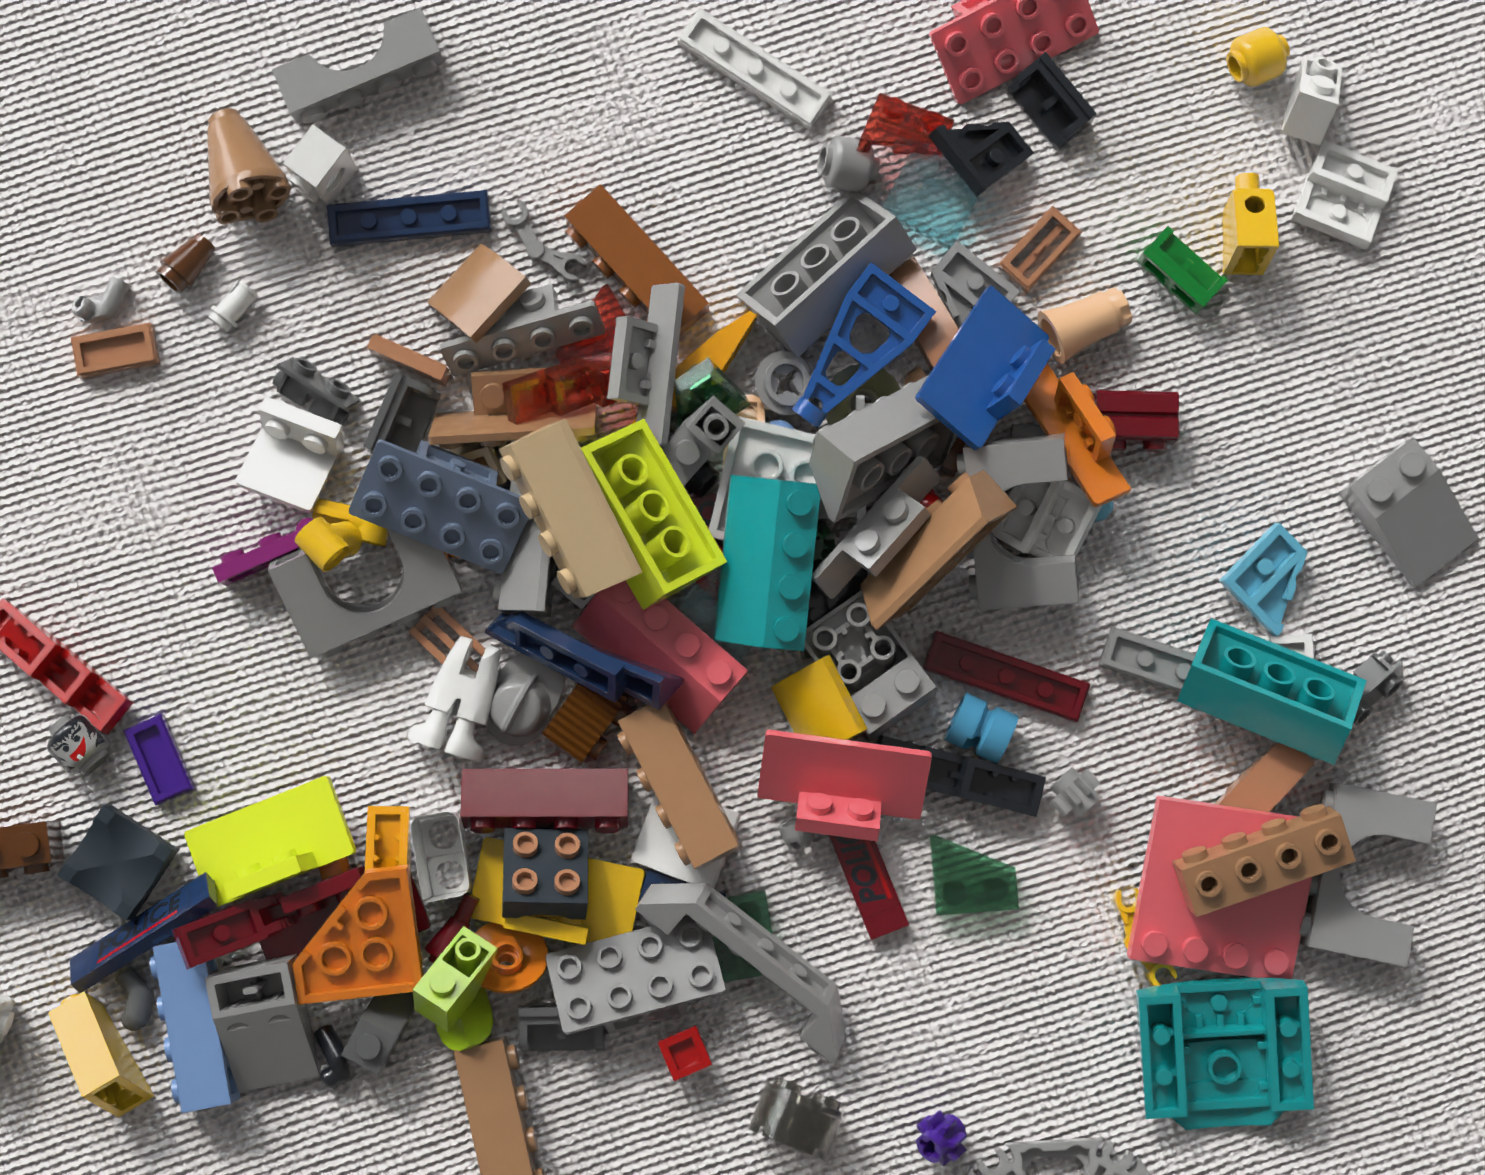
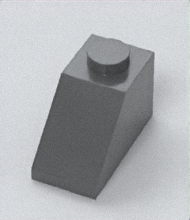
(379, 1031)

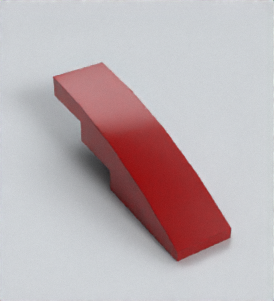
(60, 669)

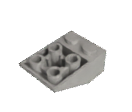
(873, 665)
(261, 1023)

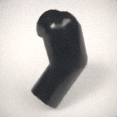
(332, 1048)

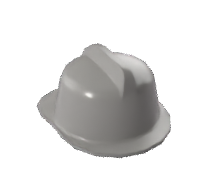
(523, 700)

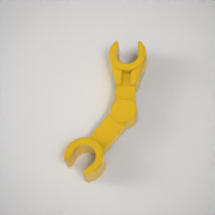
(1127, 915)

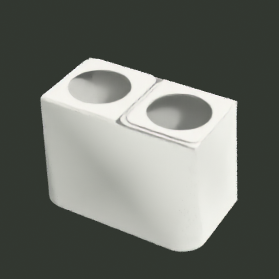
(427, 868)

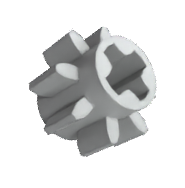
(1075, 792)

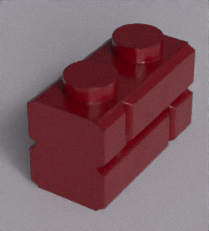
(1141, 417)

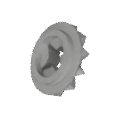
(778, 365)

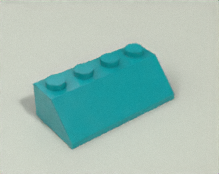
(768, 562)
(1272, 691)

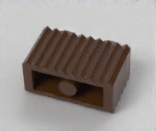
(584, 721)

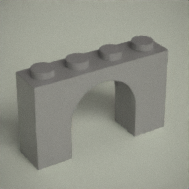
(1000, 576)
(329, 622)
(1329, 917)

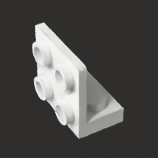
(291, 455)

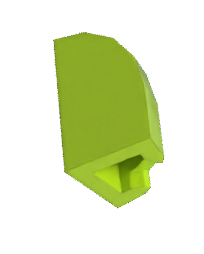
(472, 1026)

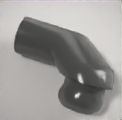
(139, 1000)

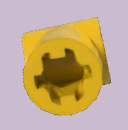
(328, 543)

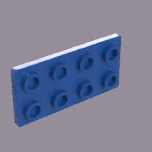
(985, 369)

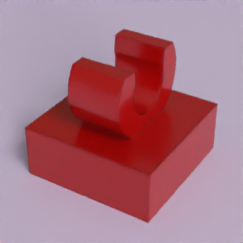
(684, 1052)

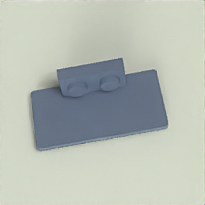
(441, 503)

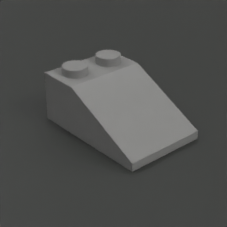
(1410, 511)

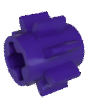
(941, 1138)

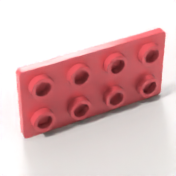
(1003, 37)
(842, 782)

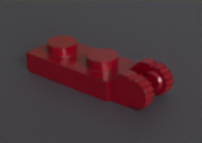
(227, 931)

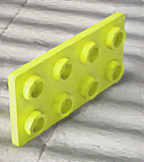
(272, 840)

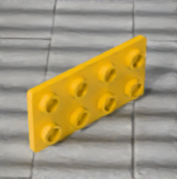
(610, 909)

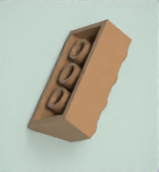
(937, 547)

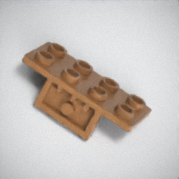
(490, 420)

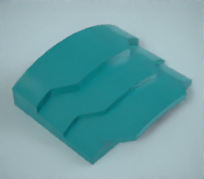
(1225, 1051)

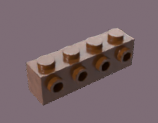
(30, 847)

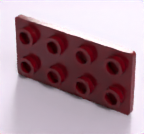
(311, 910)

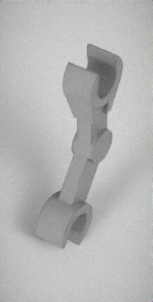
(535, 248)

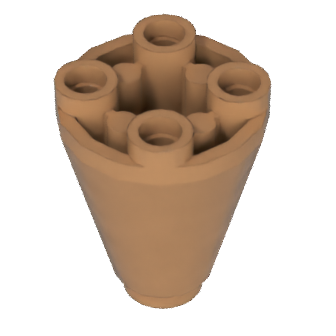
(242, 172)

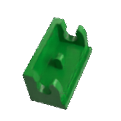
(1181, 270)

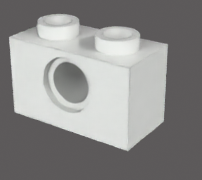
(319, 167)

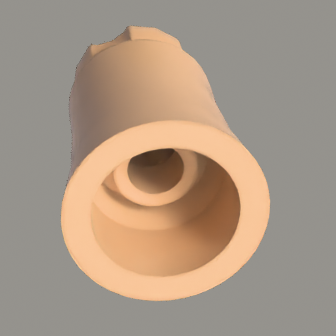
(1084, 322)

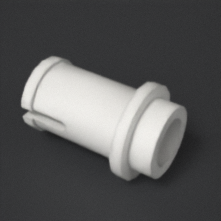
(233, 306)

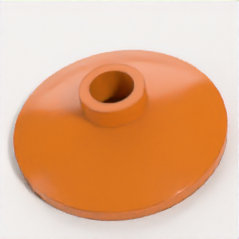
(522, 949)

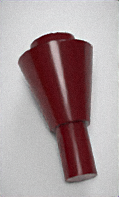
(452, 926)

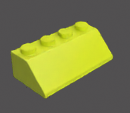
(652, 513)

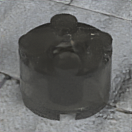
(796, 1118)

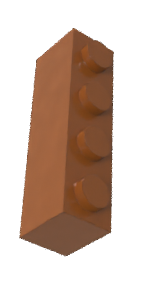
(628, 254)

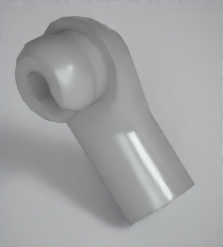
(101, 307)

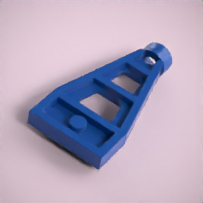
(889, 304)

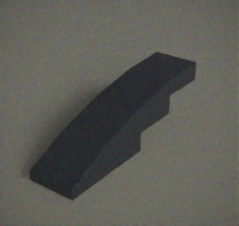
(979, 780)

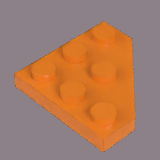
(365, 944)

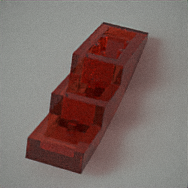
(559, 388)

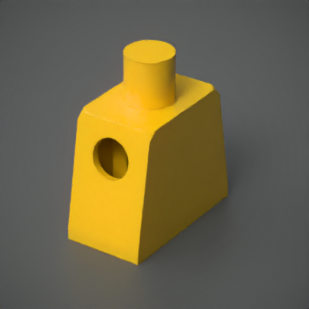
(1249, 227)

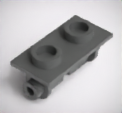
(300, 379)
(1381, 681)

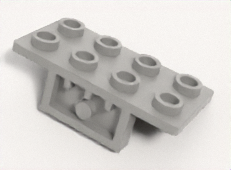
(634, 977)

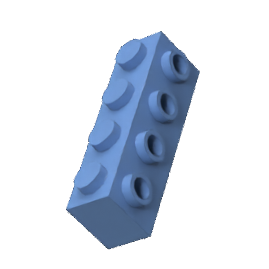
(192, 1043)

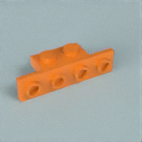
(1089, 436)

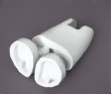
(462, 694)

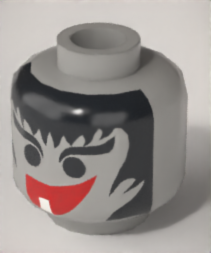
(77, 745)

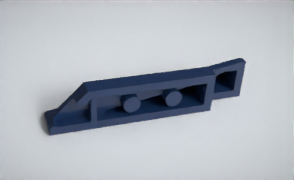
(584, 663)

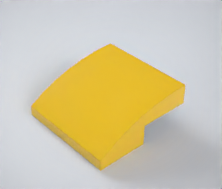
(819, 702)

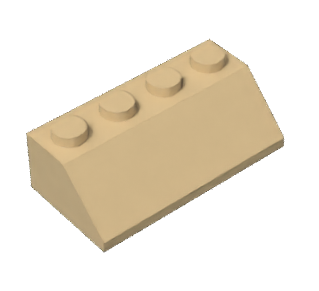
(569, 510)

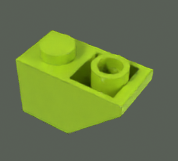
(454, 979)

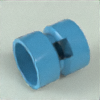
(981, 728)

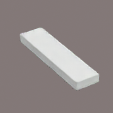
(754, 68)

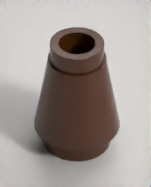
(185, 263)

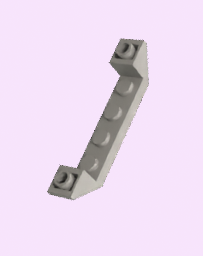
(689, 447)
(668, 903)

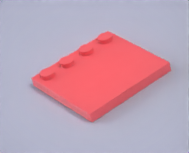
(1242, 939)

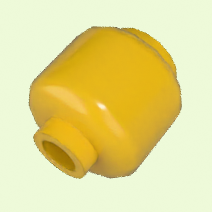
(1258, 57)

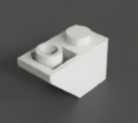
(1313, 99)

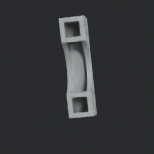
(314, 89)

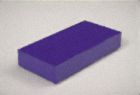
(159, 759)

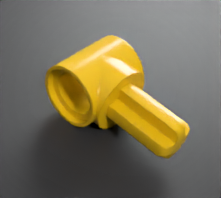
(338, 512)

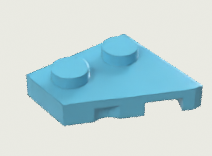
(1267, 576)

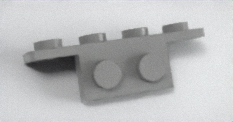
(525, 329)
(647, 359)
(881, 530)

